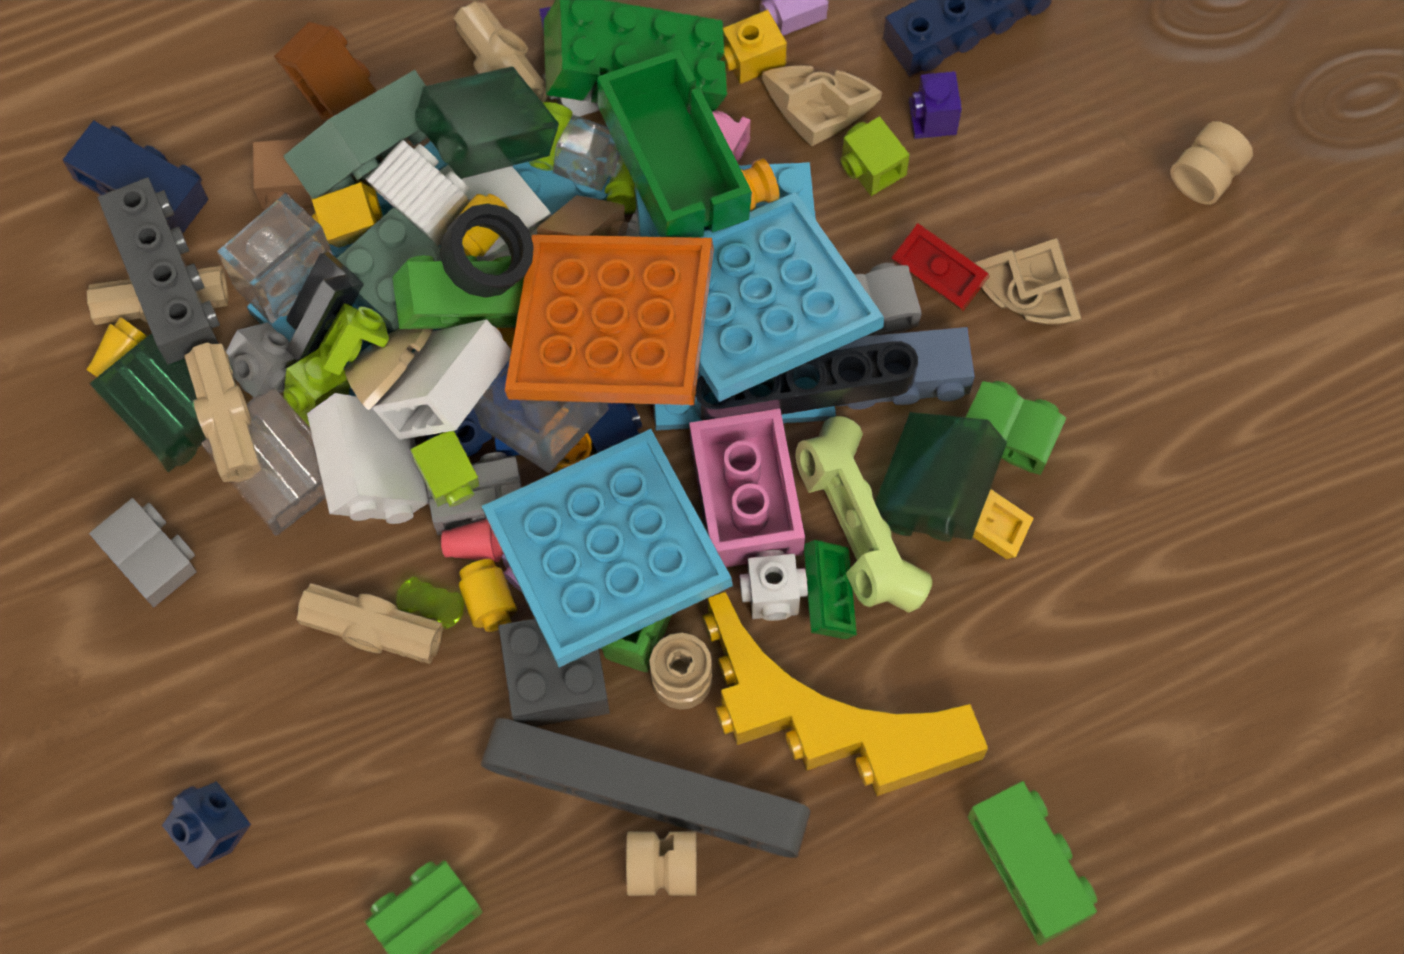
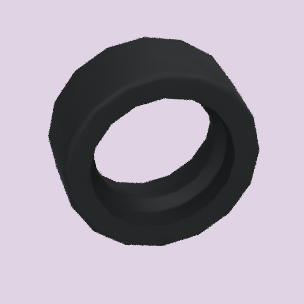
(513, 233)

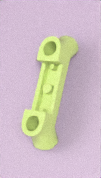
(879, 571)

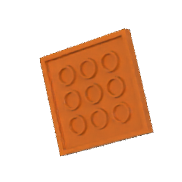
(611, 320)

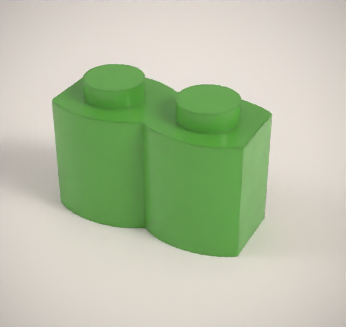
(1025, 424)

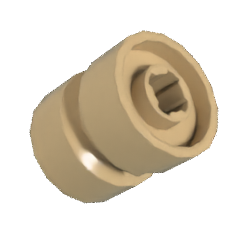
(1211, 162)
(681, 671)
(661, 863)

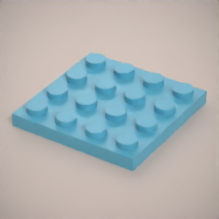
(777, 298)
(606, 547)

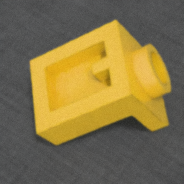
(1002, 526)

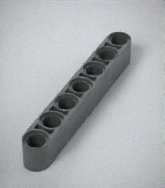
(646, 788)

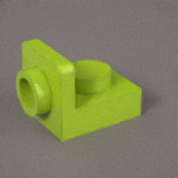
(346, 335)

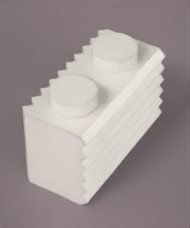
(419, 190)

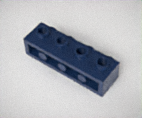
(935, 29)

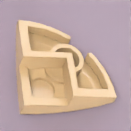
(819, 102)
(1033, 284)
(380, 367)

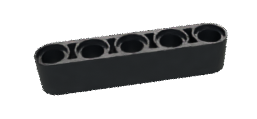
(830, 387)

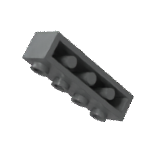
(158, 269)

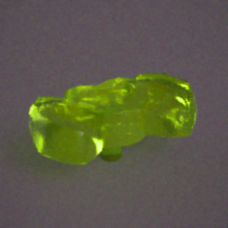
(430, 602)

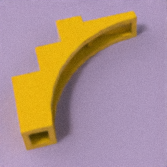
(892, 747)

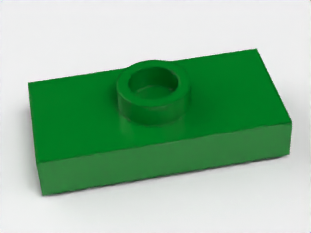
(829, 590)

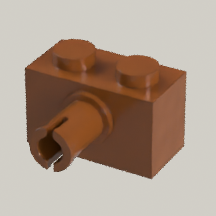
(325, 70)

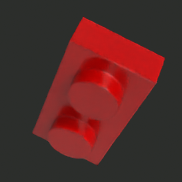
(940, 267)

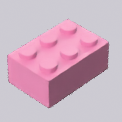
(746, 485)

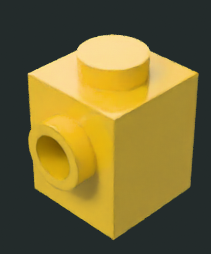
(753, 47)
(347, 213)

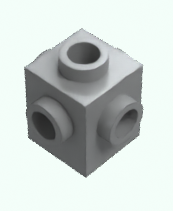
(259, 359)

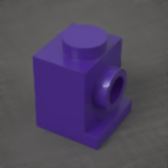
(936, 106)

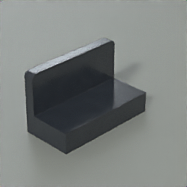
(319, 302)

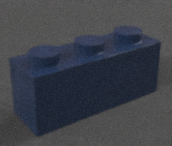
(110, 160)

